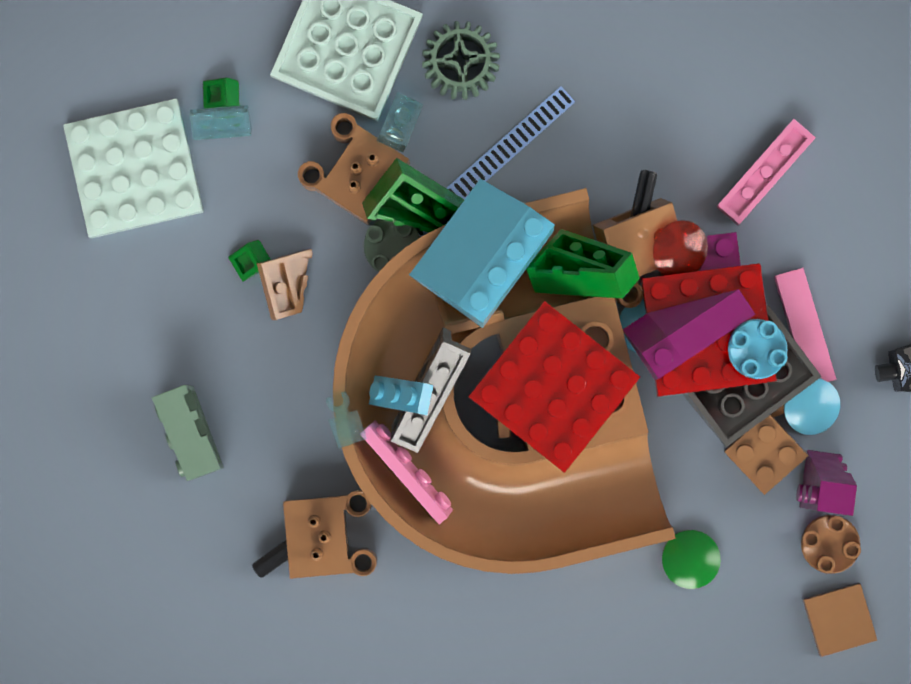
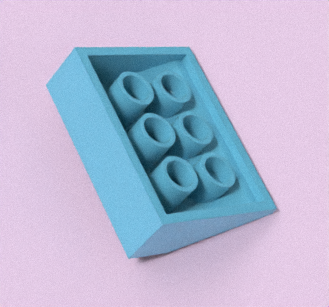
(482, 252)

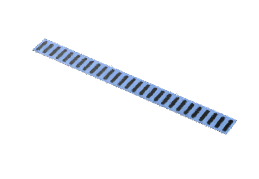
(511, 144)

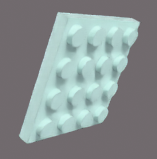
(347, 51)
(133, 168)

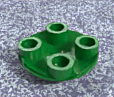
(691, 559)

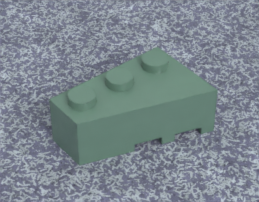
(187, 432)

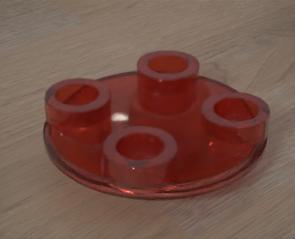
(679, 248)

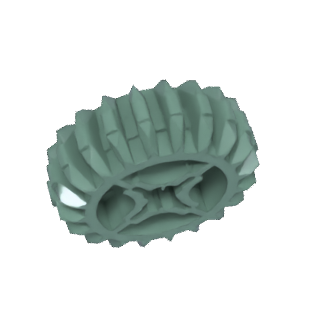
(447, 62)

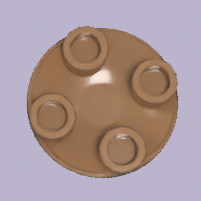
(830, 544)

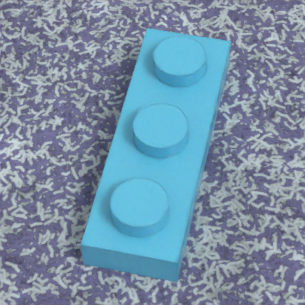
(400, 395)

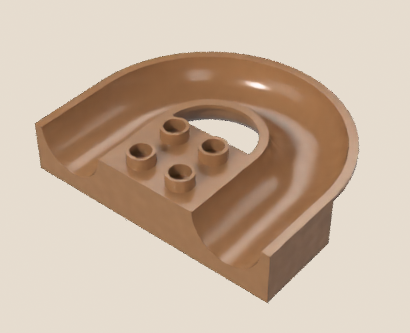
(507, 506)

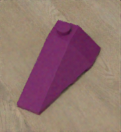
(679, 332)

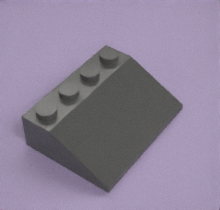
(740, 408)

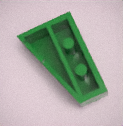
(410, 199)
(582, 268)

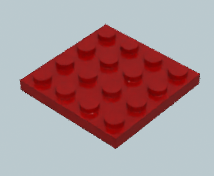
(711, 366)
(554, 387)

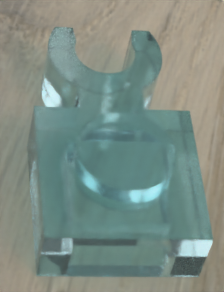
(345, 426)

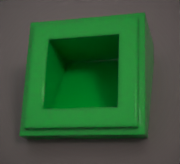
(220, 93)
(246, 259)

